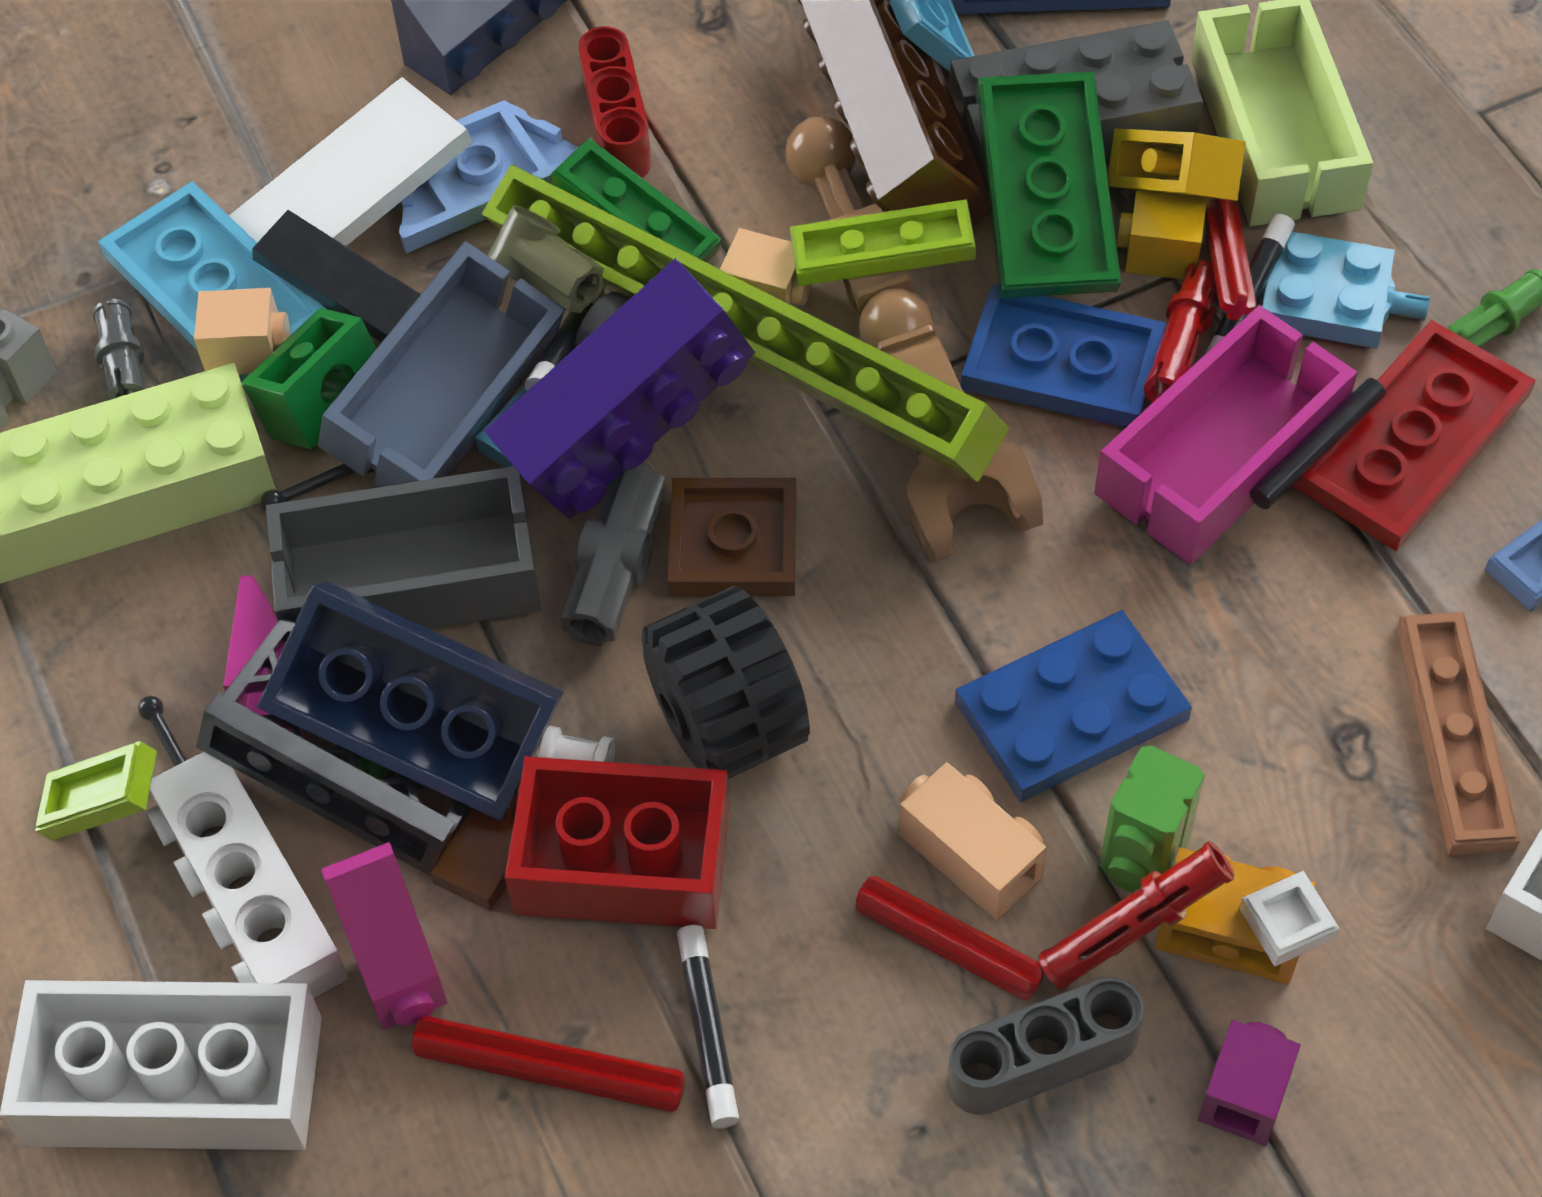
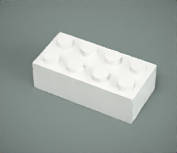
(163, 1065)

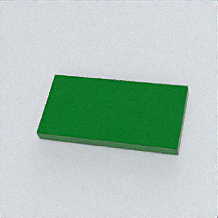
(1047, 185)

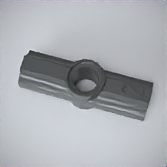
(613, 555)

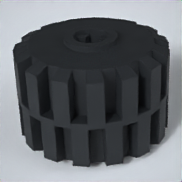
(726, 683)

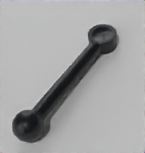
(275, 496)
(151, 709)

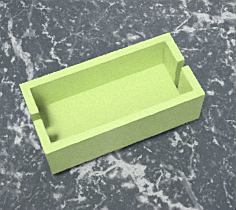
(1287, 108)

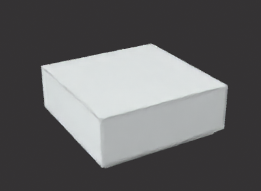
(1289, 918)

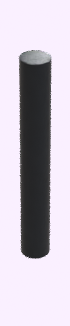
(1317, 443)

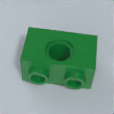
(307, 375)

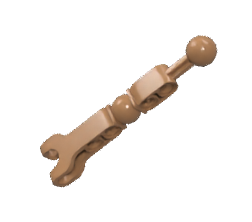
(903, 327)

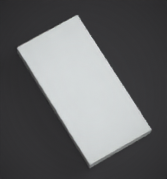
(361, 167)

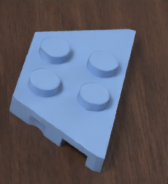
(465, 185)

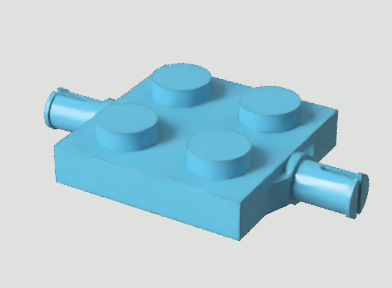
(1337, 290)

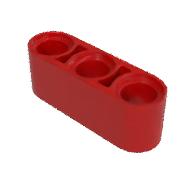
(615, 97)

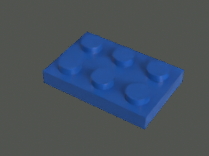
(1062, 357)
(1072, 705)

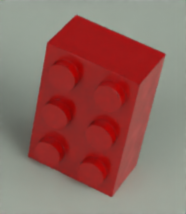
(619, 842)

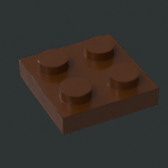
(732, 536)

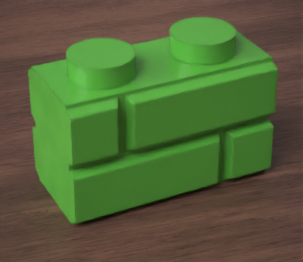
(1150, 817)

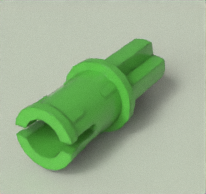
(1501, 310)

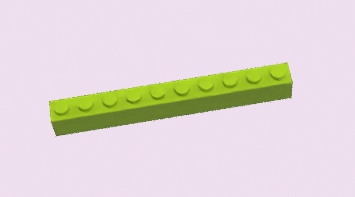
(785, 339)

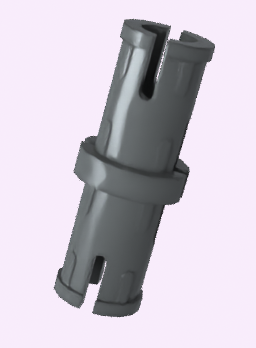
(118, 349)

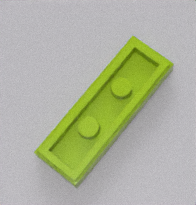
(883, 242)

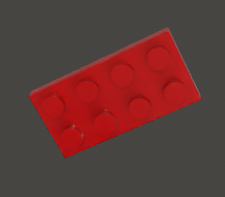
(1419, 439)

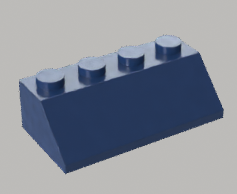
(458, 38)
(409, 699)

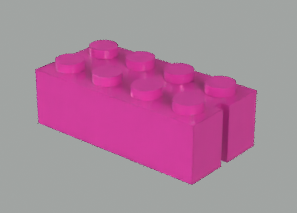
(1220, 433)

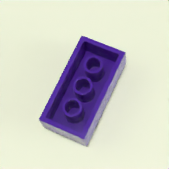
(621, 391)

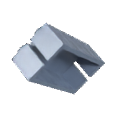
(440, 373)

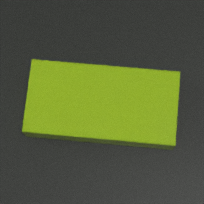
(96, 791)

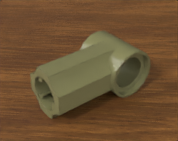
(534, 252)

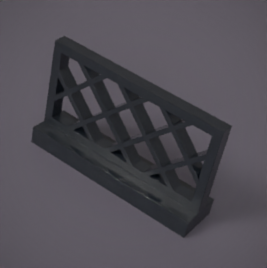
(318, 777)

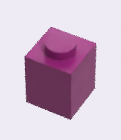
(1249, 1081)

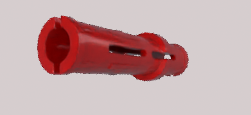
(1189, 316)
(1158, 901)

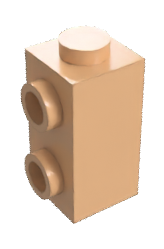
(971, 838)

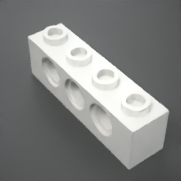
(209, 795)

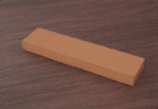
(1457, 734)

